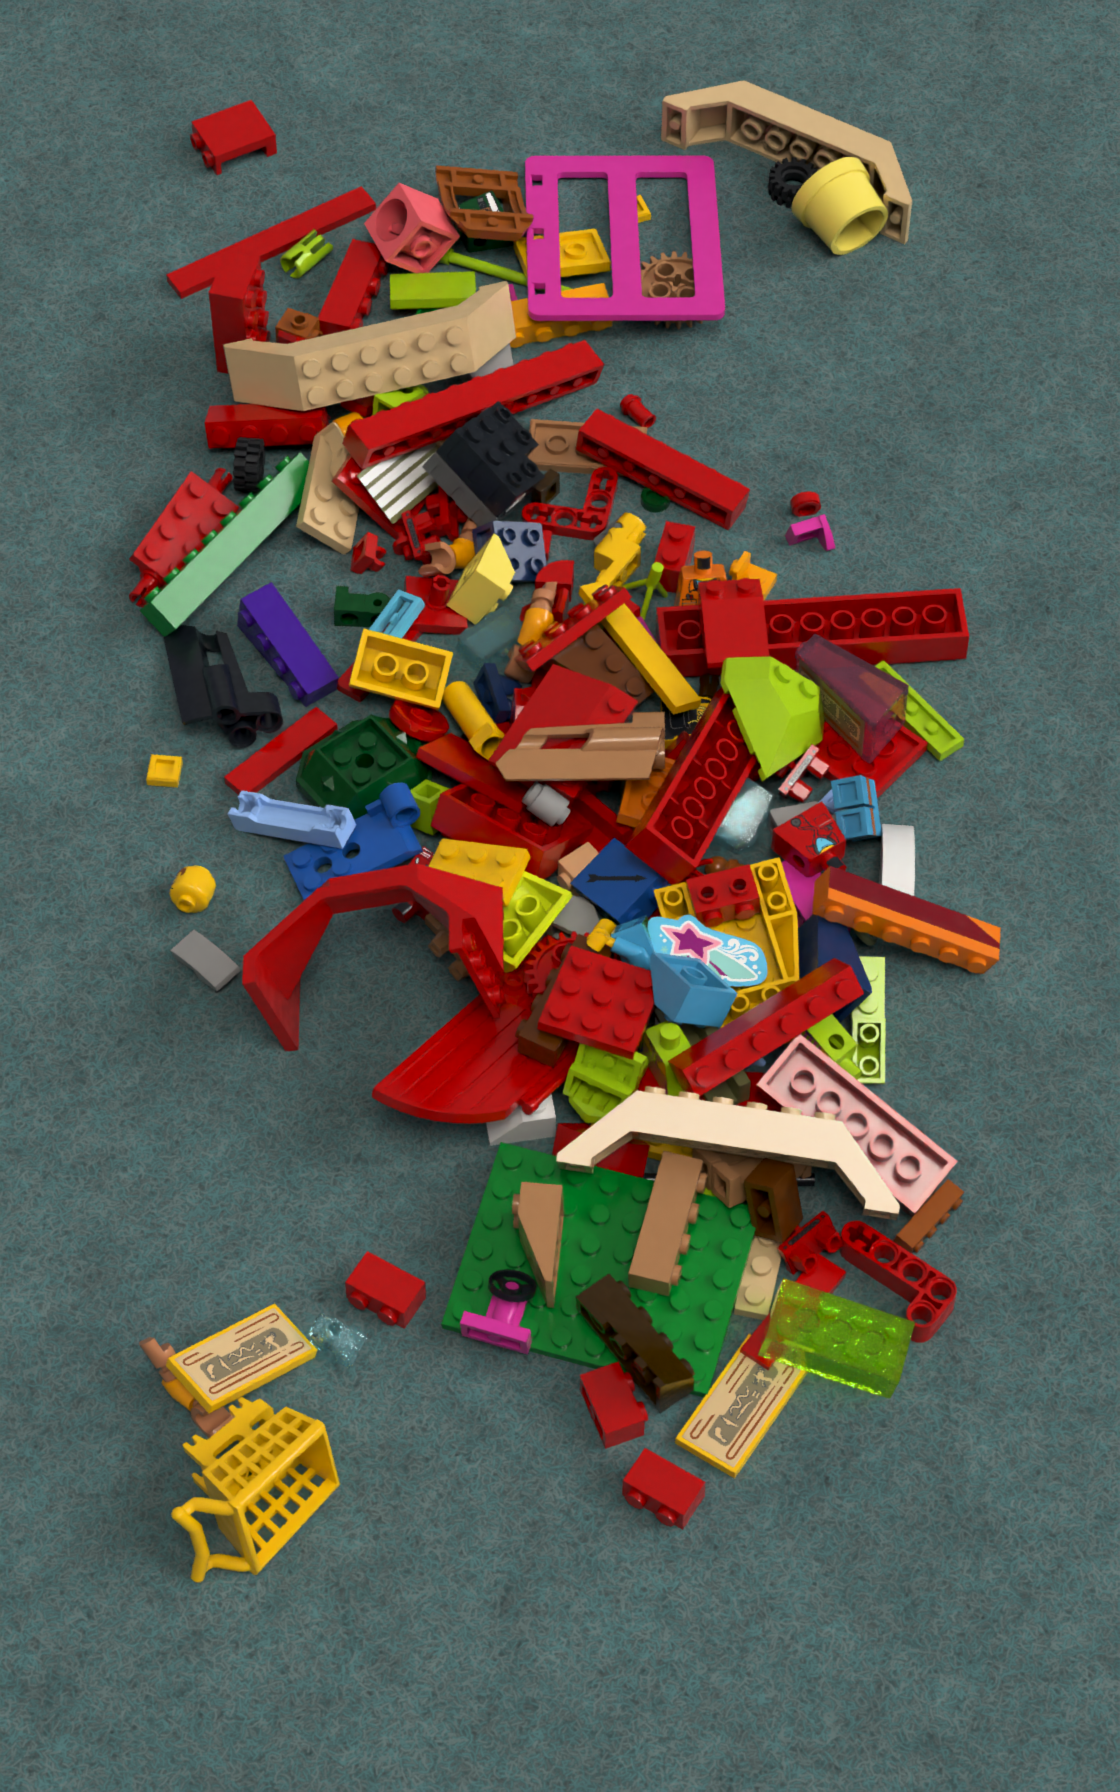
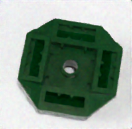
(359, 763)

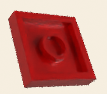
(436, 615)

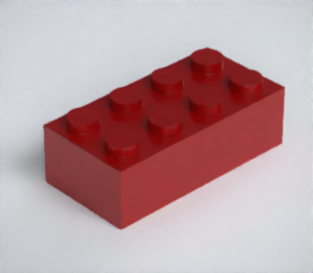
(238, 304)

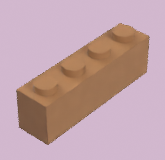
(666, 1224)

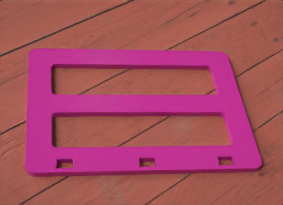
(627, 297)

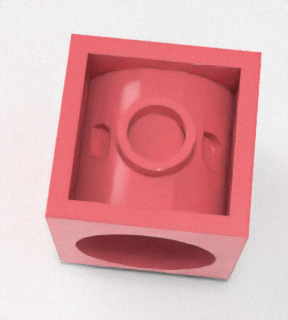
(411, 229)

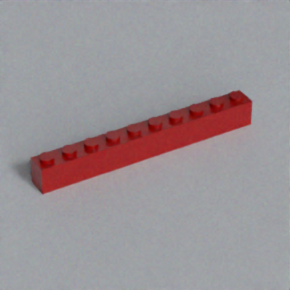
(441, 413)

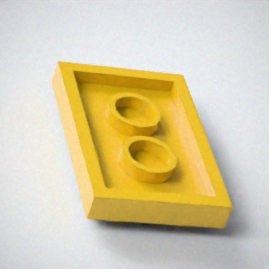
(579, 253)
(483, 862)

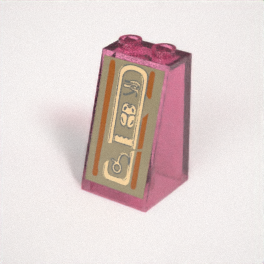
(857, 698)

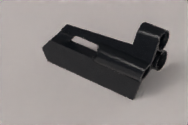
(218, 689)

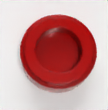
(805, 504)

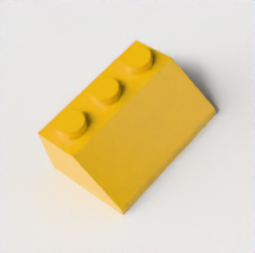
(400, 669)

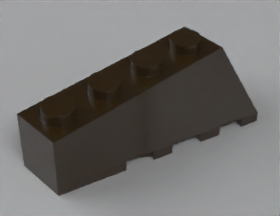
(635, 1342)

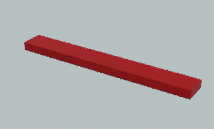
(275, 239)

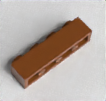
(932, 1213)

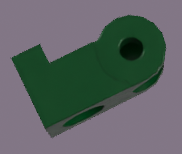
(357, 609)

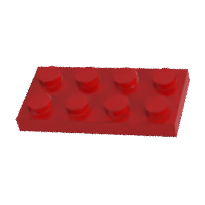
(580, 620)

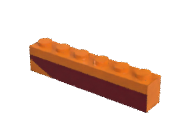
(906, 920)

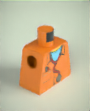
(689, 576)

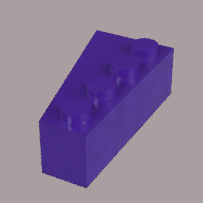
(286, 645)

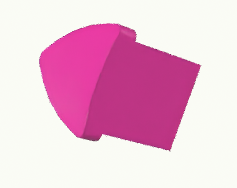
(810, 529)

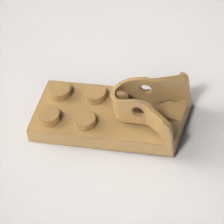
(324, 508)

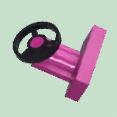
(504, 1313)

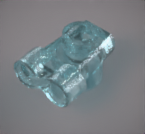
(342, 1341)

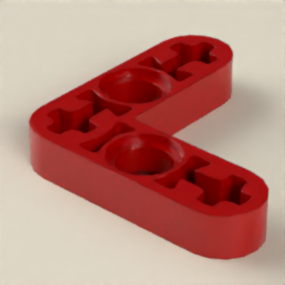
(587, 515)

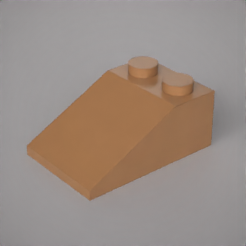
(540, 1220)

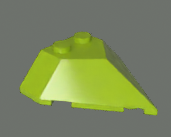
(774, 709)

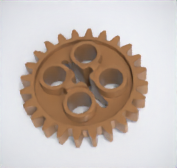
(668, 279)

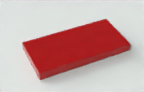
(461, 762)

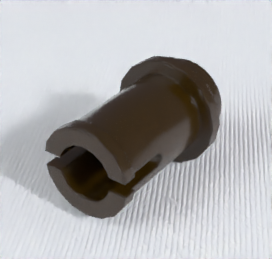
(707, 689)

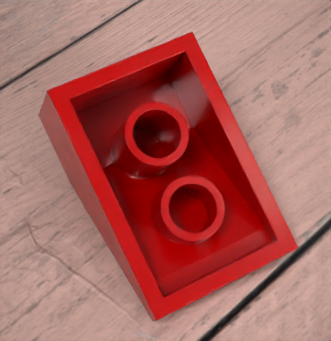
(732, 620)

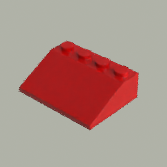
(567, 700)
(475, 818)

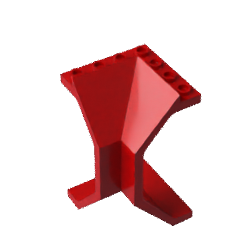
(463, 905)

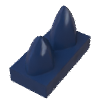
(492, 692)

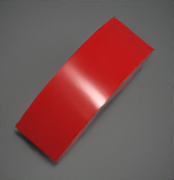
(627, 1159)

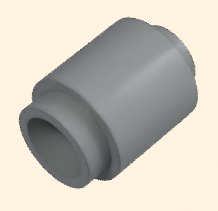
(546, 804)

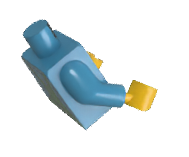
(627, 940)

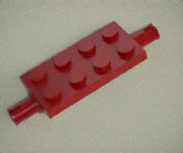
(179, 529)

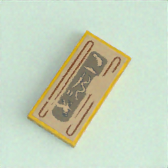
(241, 1358)
(738, 1412)

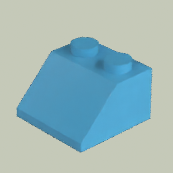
(689, 991)

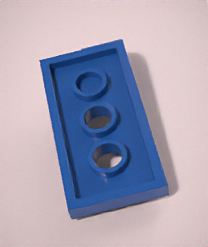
(380, 835)

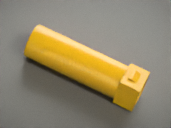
(472, 718)

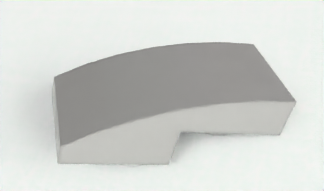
(206, 960)

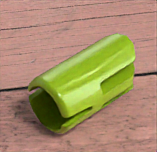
(305, 254)

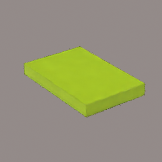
(430, 289)

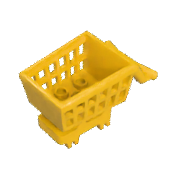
(270, 1456)

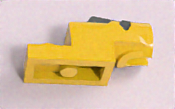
(618, 549)

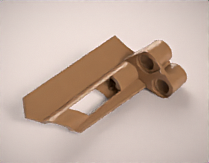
(610, 752)

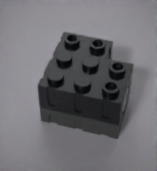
(487, 465)

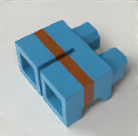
(860, 798)

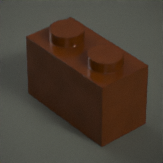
(773, 1199)

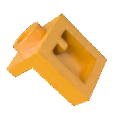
(744, 569)

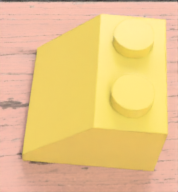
(483, 582)

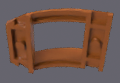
(479, 223)

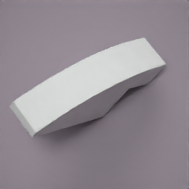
(897, 858)

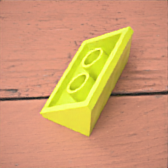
(529, 916)

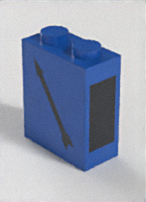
(619, 884)

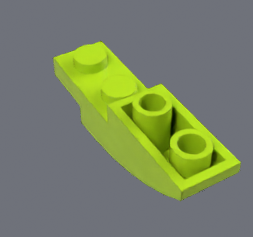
(869, 1025)

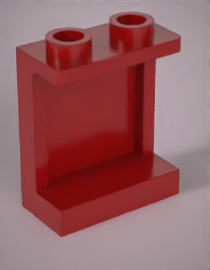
(232, 134)

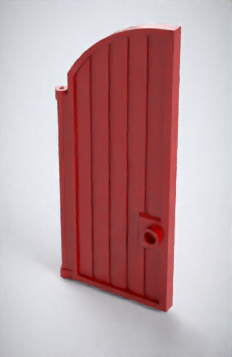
(474, 1065)

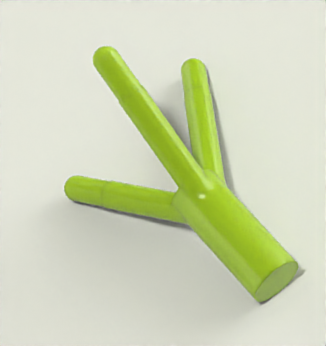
(651, 583)

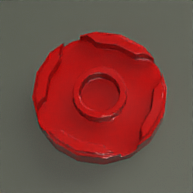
(418, 721)

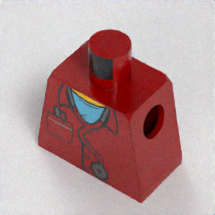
(810, 841)

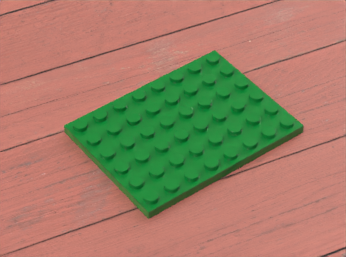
(600, 1238)

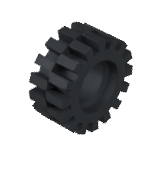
(787, 172)
(248, 464)

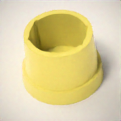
(841, 206)

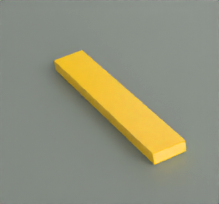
(646, 655)

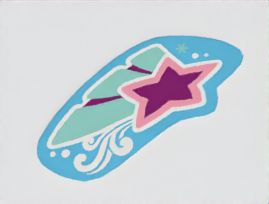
(730, 957)

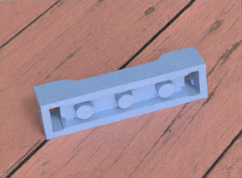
(292, 821)

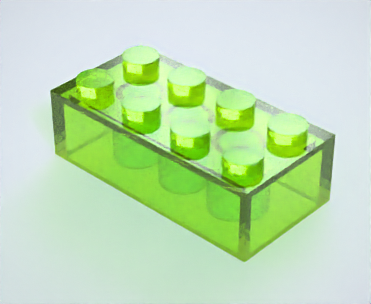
(836, 1338)

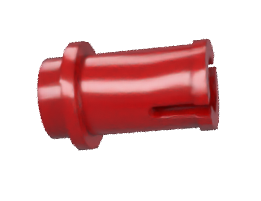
(632, 406)

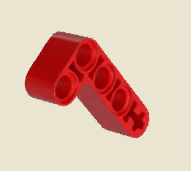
(865, 1245)

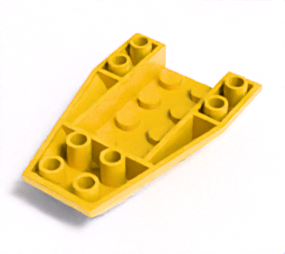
(771, 929)

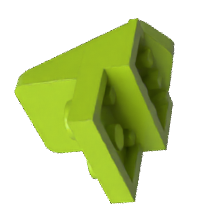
(602, 1081)

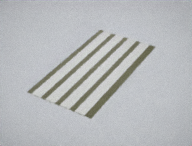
(400, 481)

